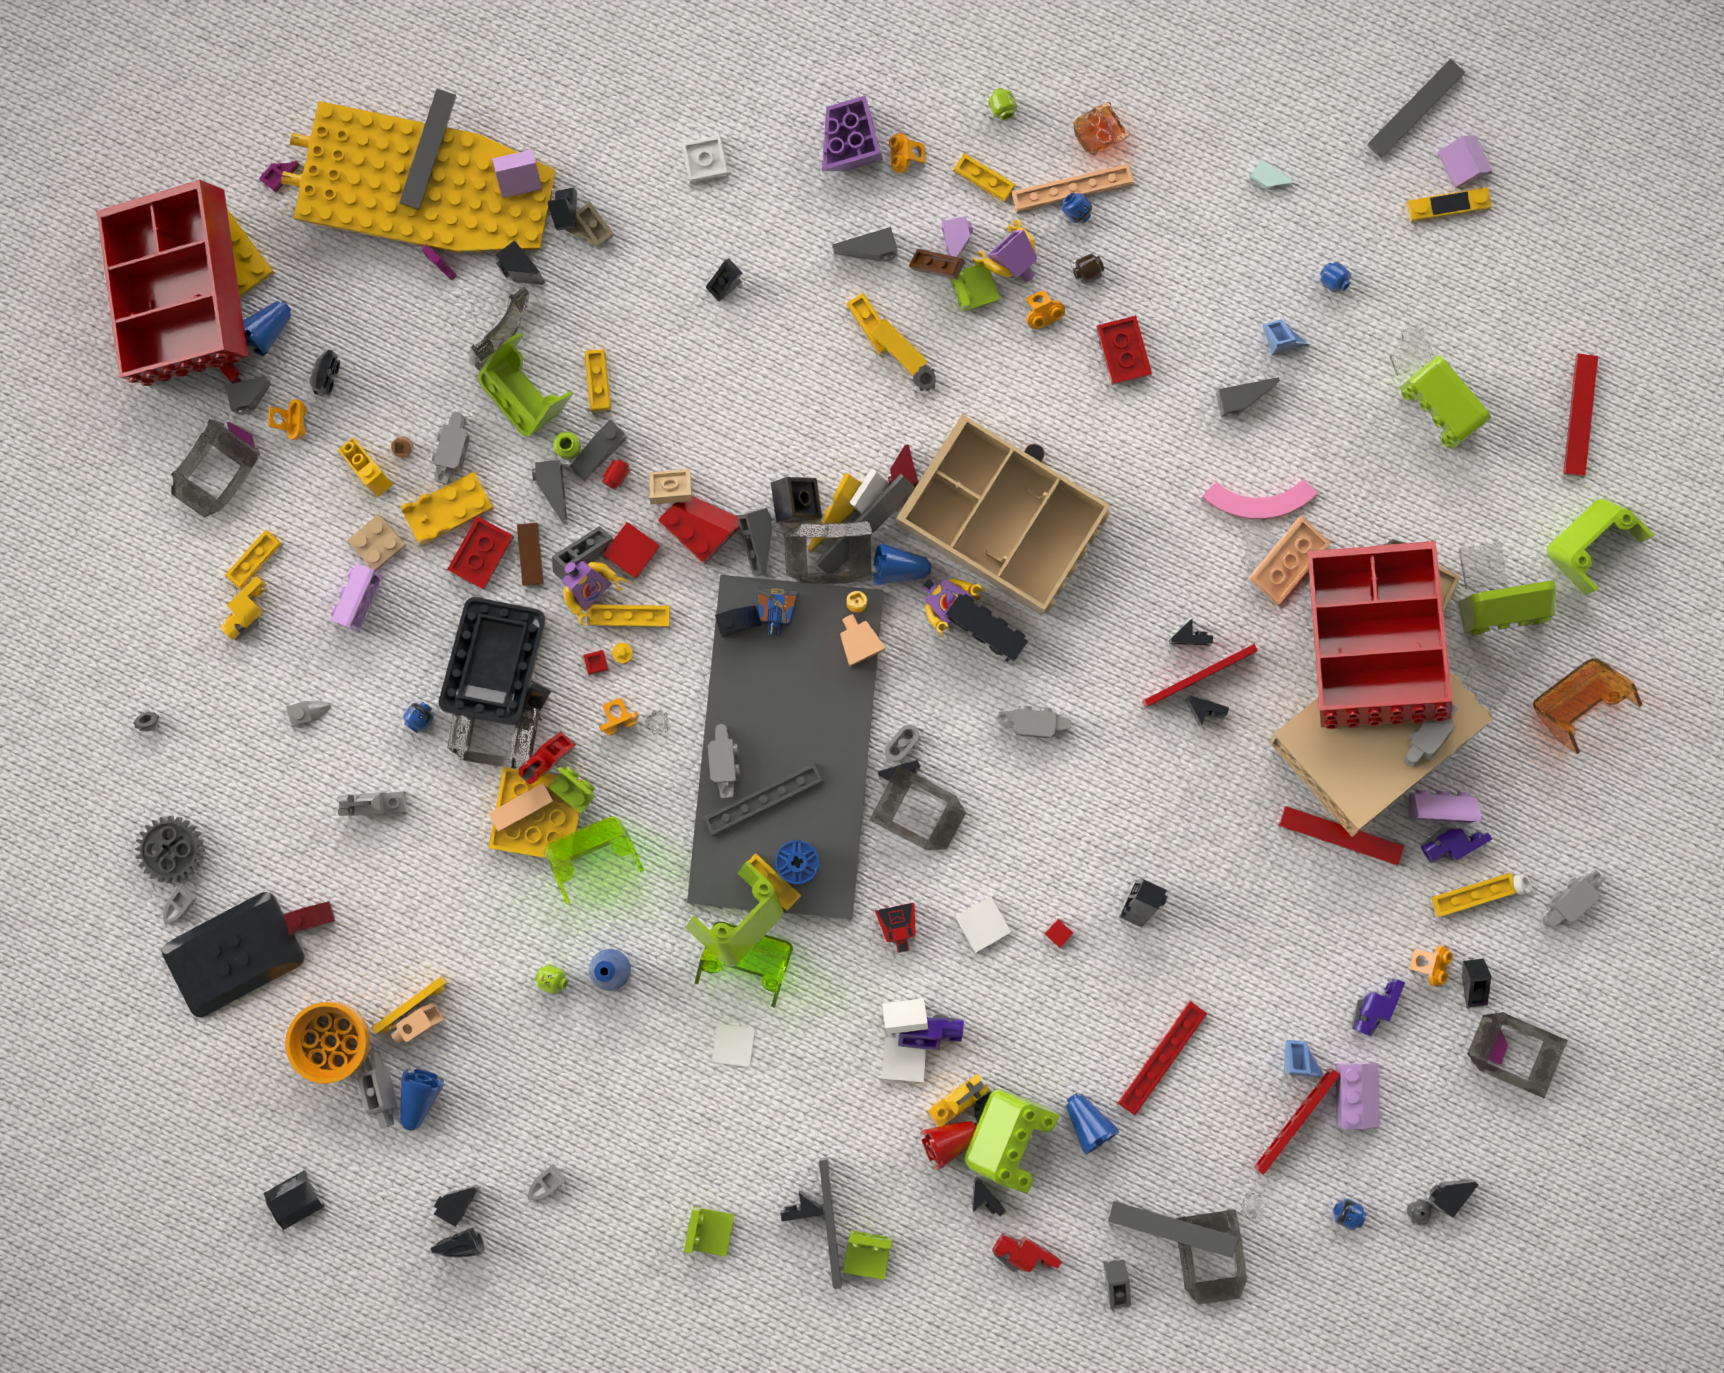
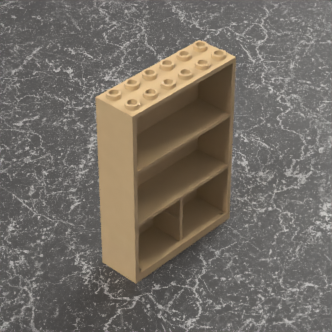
(1003, 515)
(1364, 767)

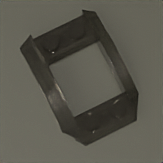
(502, 331)
(231, 446)
(859, 551)
(521, 746)
(893, 797)
(1544, 1065)
(1219, 1289)

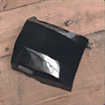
(324, 367)
(292, 1200)
(460, 1245)

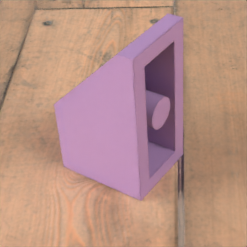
(956, 235)

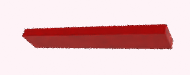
(1580, 415)
(1200, 675)
(1337, 835)
(1162, 1058)
(1296, 1121)

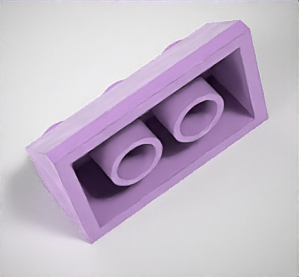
(356, 597)
(1444, 807)
(1357, 1095)

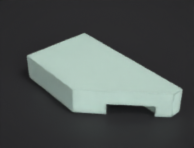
(1269, 176)

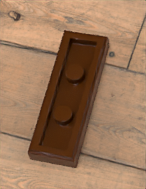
(937, 263)
(530, 554)

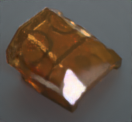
(1099, 129)

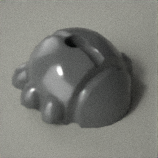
(930, 378)
(146, 721)
(1414, 1211)

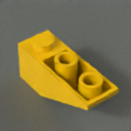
(365, 467)

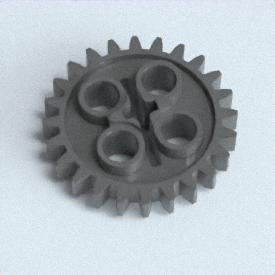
(158, 835)

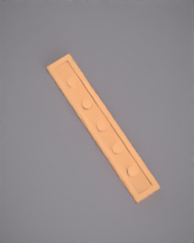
(1058, 190)

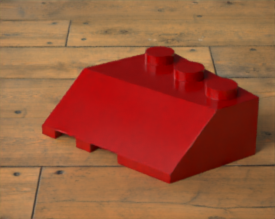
(700, 527)

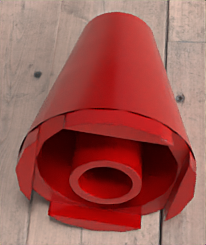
(947, 1142)

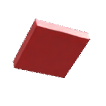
(631, 550)

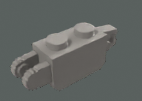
(451, 448)
(1032, 722)
(1428, 739)
(722, 761)
(1574, 900)
(377, 1090)

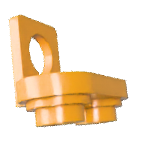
(902, 152)
(1044, 312)
(293, 419)
(626, 719)
(1437, 964)

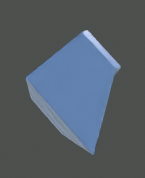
(1281, 337)
(1300, 1060)

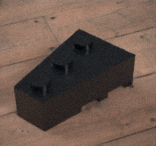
(1143, 902)

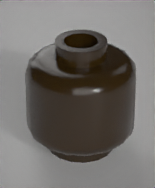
(1088, 268)

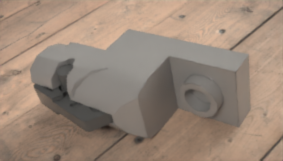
(371, 803)

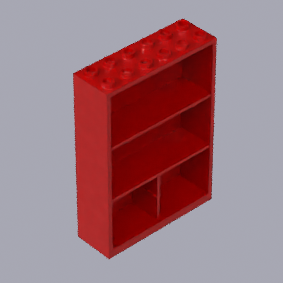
(172, 283)
(1379, 635)

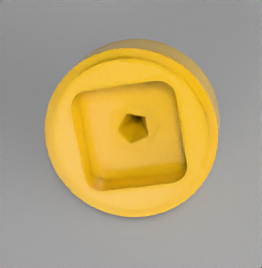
(856, 601)
(622, 653)

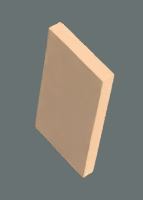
(1288, 561)

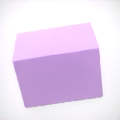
(1464, 160)
(517, 174)

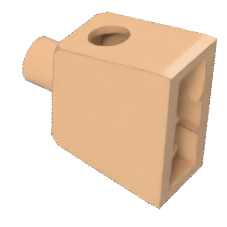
(859, 641)
(417, 1023)

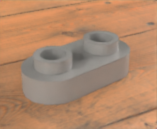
(900, 742)

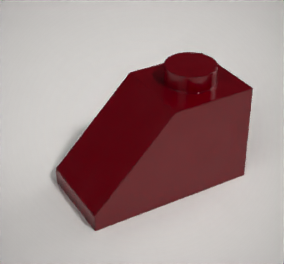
(905, 466)
(309, 917)

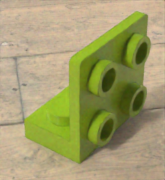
(974, 288)
(572, 790)
(709, 1231)
(867, 1254)

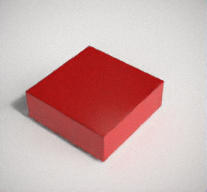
(595, 662)
(1058, 933)

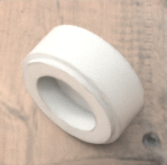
(1522, 884)

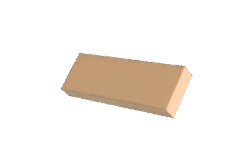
(521, 807)

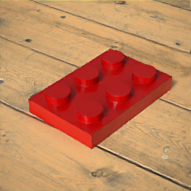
(1124, 350)
(480, 553)

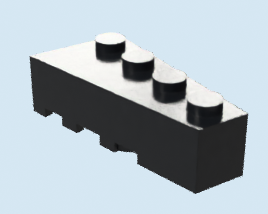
(986, 627)

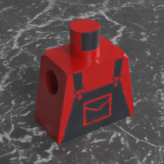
(898, 924)

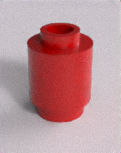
(616, 474)

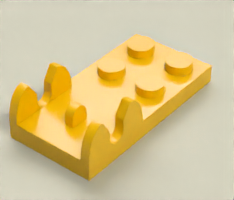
(446, 508)

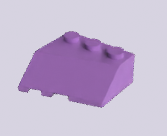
(849, 136)

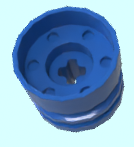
(807, 869)

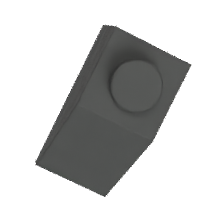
(247, 394)
(1117, 1283)

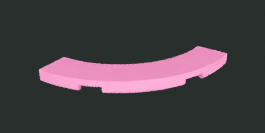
(1259, 507)

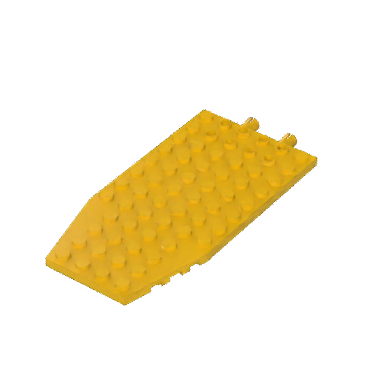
(361, 166)

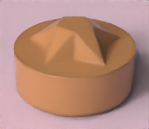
(402, 446)

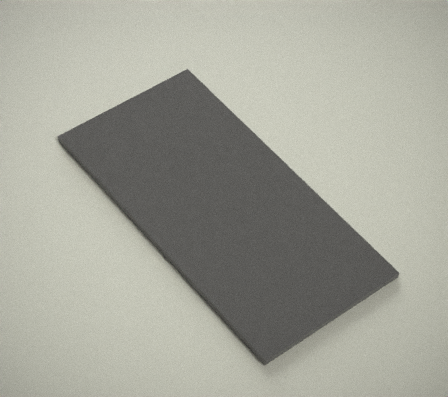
(787, 707)

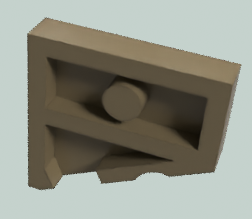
(591, 226)

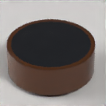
(1035, 451)

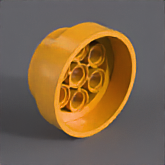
(302, 1053)

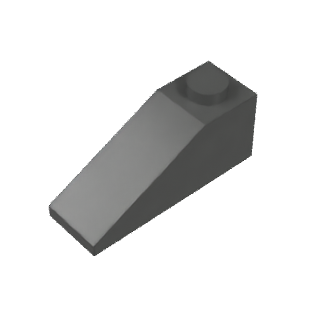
(871, 246)
(1238, 398)
(598, 449)
(550, 480)
(756, 534)
(584, 549)

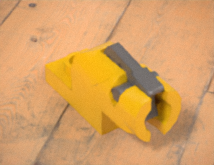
(245, 610)
(958, 1100)

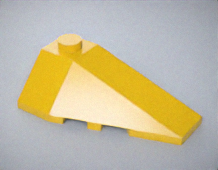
(841, 508)

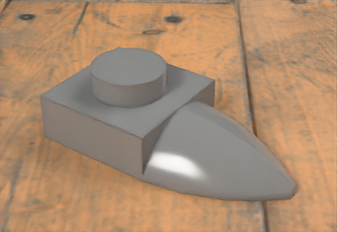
(306, 711)
(178, 904)
(546, 1183)

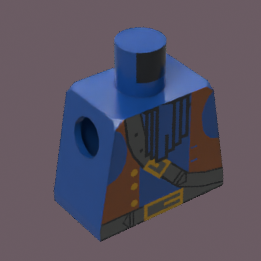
(776, 608)

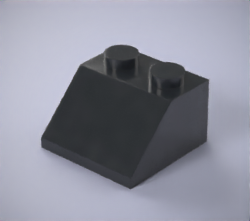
(517, 265)
(796, 499)

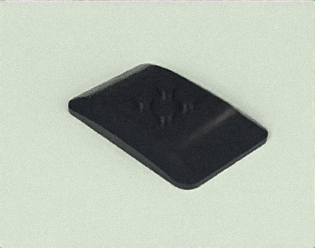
(492, 661)
(232, 954)

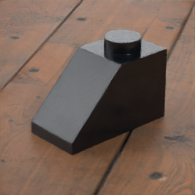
(737, 620)
(1476, 982)
(1452, 1195)
(455, 1204)

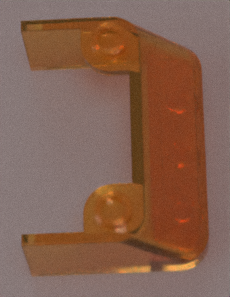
(1579, 693)

